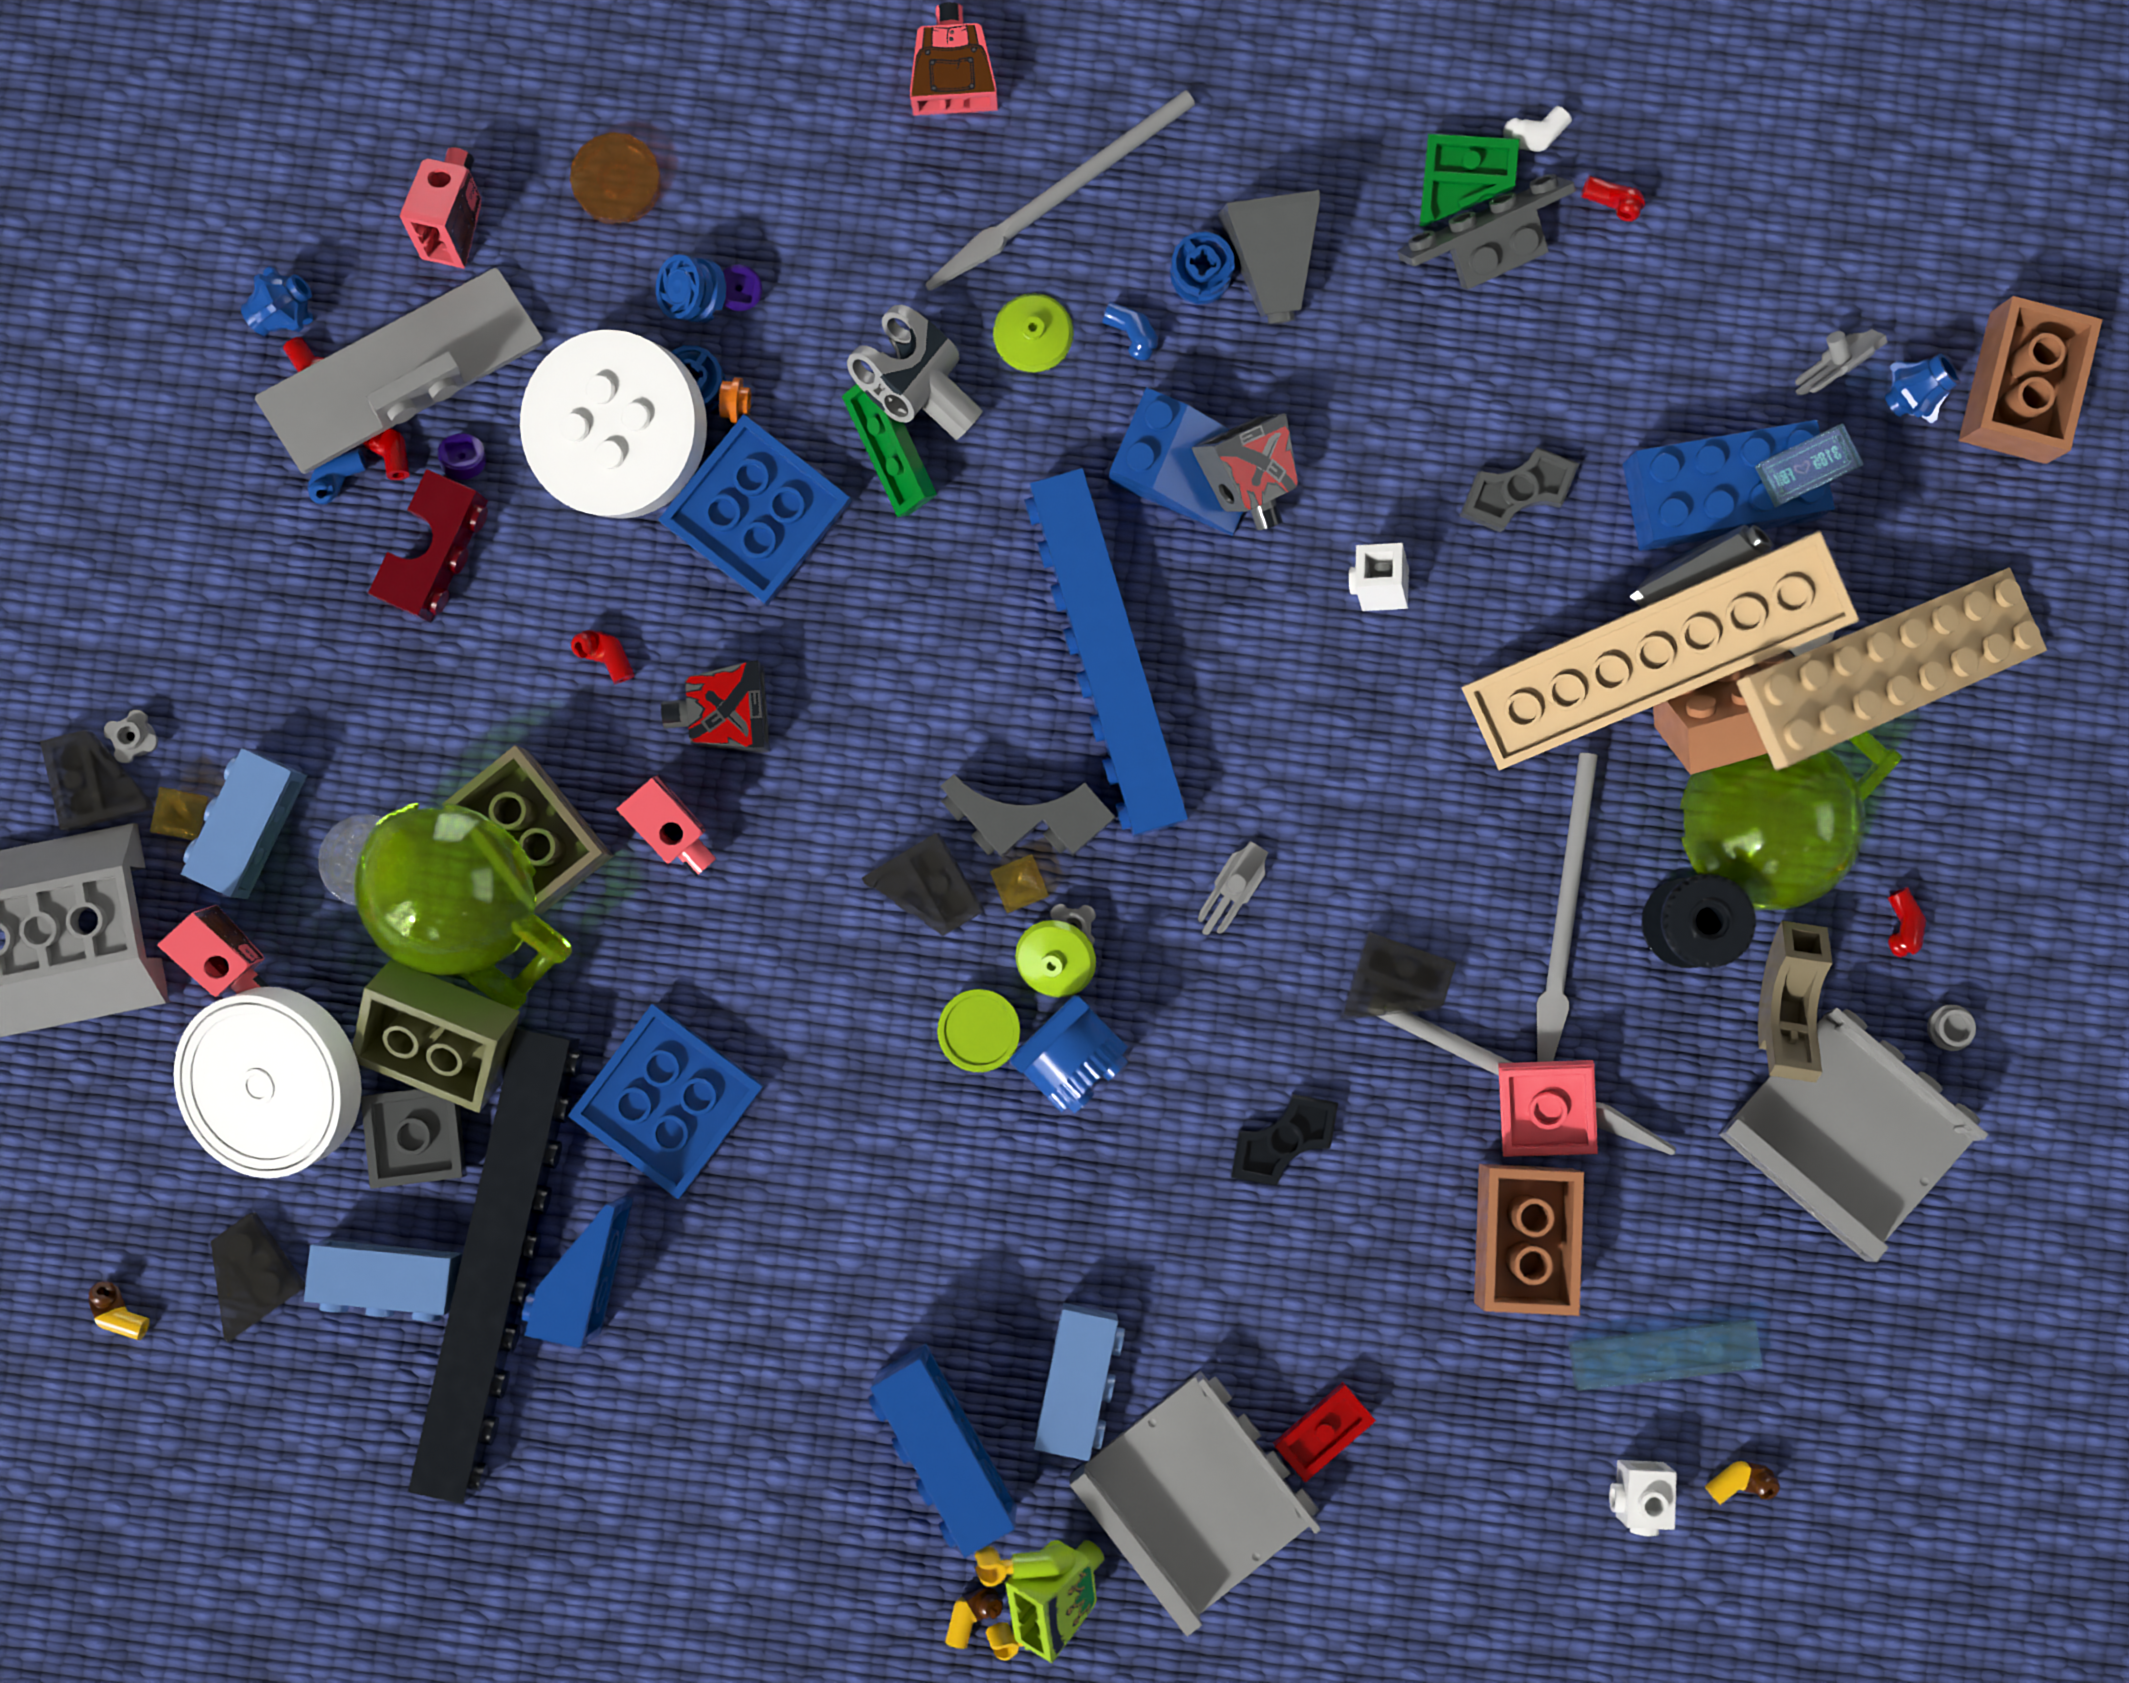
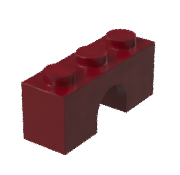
(422, 582)

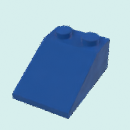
(1160, 462)
(576, 1292)

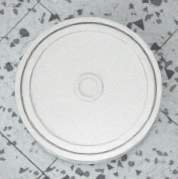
(613, 424)
(267, 1082)

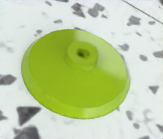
(1033, 332)
(1055, 958)
(978, 1030)

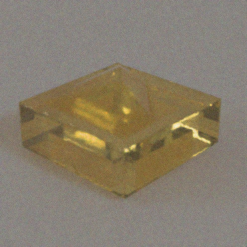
(178, 813)
(1019, 883)

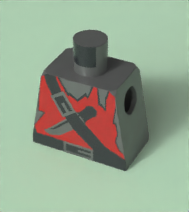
(1251, 467)
(723, 709)

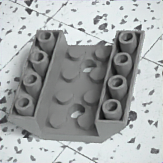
(48, 964)

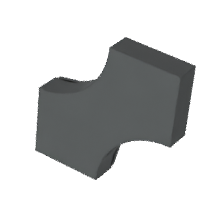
(1498, 497)

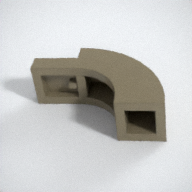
(1790, 1000)

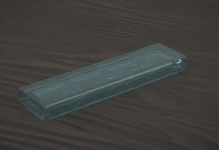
(1665, 1354)

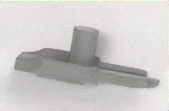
(1841, 357)
(1237, 883)

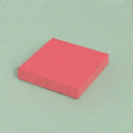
(1548, 1108)

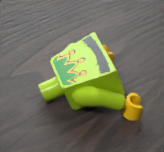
(1046, 1596)

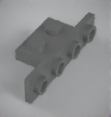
(1494, 238)

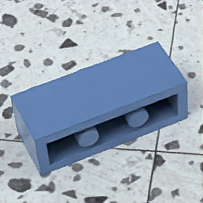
(242, 824)
(381, 1279)
(1078, 1382)

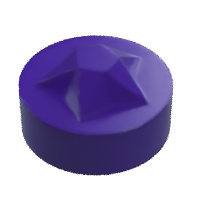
(742, 287)
(461, 456)

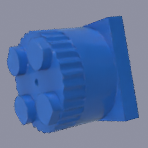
(1070, 1055)

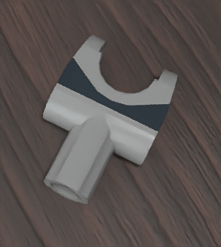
(917, 376)

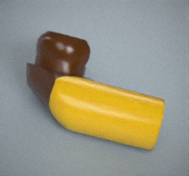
(112, 1313)
(1744, 1477)
(970, 1609)

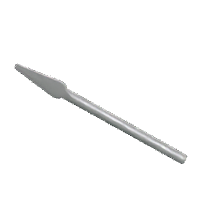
(993, 239)
(1553, 1004)
(1606, 1116)

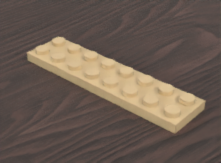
(1661, 651)
(1890, 668)

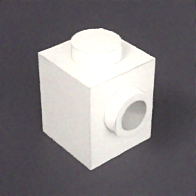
(1380, 577)
(1644, 1496)

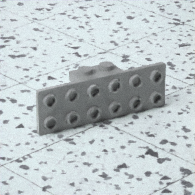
(399, 370)

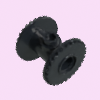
(1724, 917)

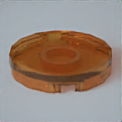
(615, 178)

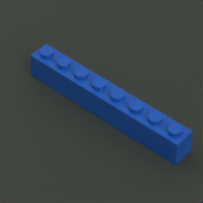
(1106, 652)

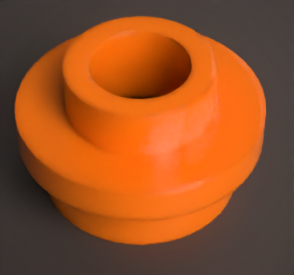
(734, 399)

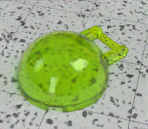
(1784, 829)
(453, 899)

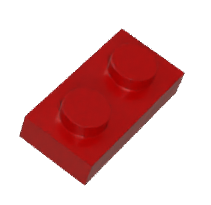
(1324, 1432)

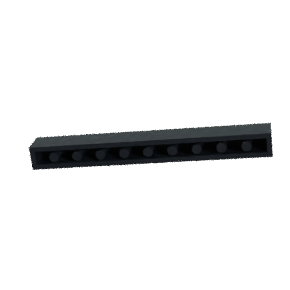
(495, 1266)

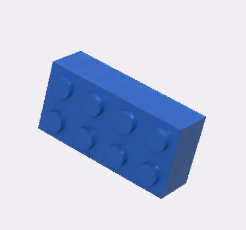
(1713, 487)
(944, 1451)

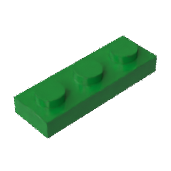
(890, 453)

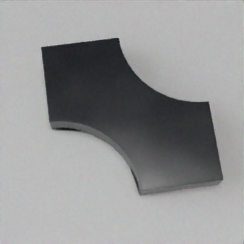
(1266, 1152)

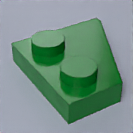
(1465, 173)

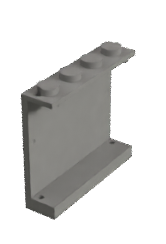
(1856, 1141)
(1193, 1499)

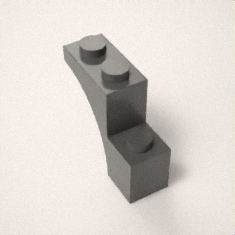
(1001, 826)

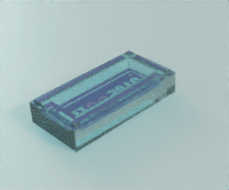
(1809, 465)

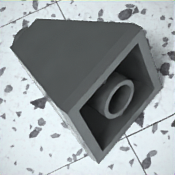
(1273, 249)
(1702, 563)

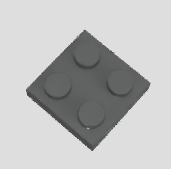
(412, 1138)

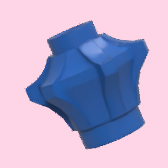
(277, 303)
(1921, 386)

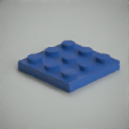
(755, 510)
(666, 1101)

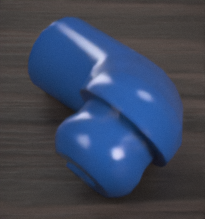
(1137, 327)
(329, 477)

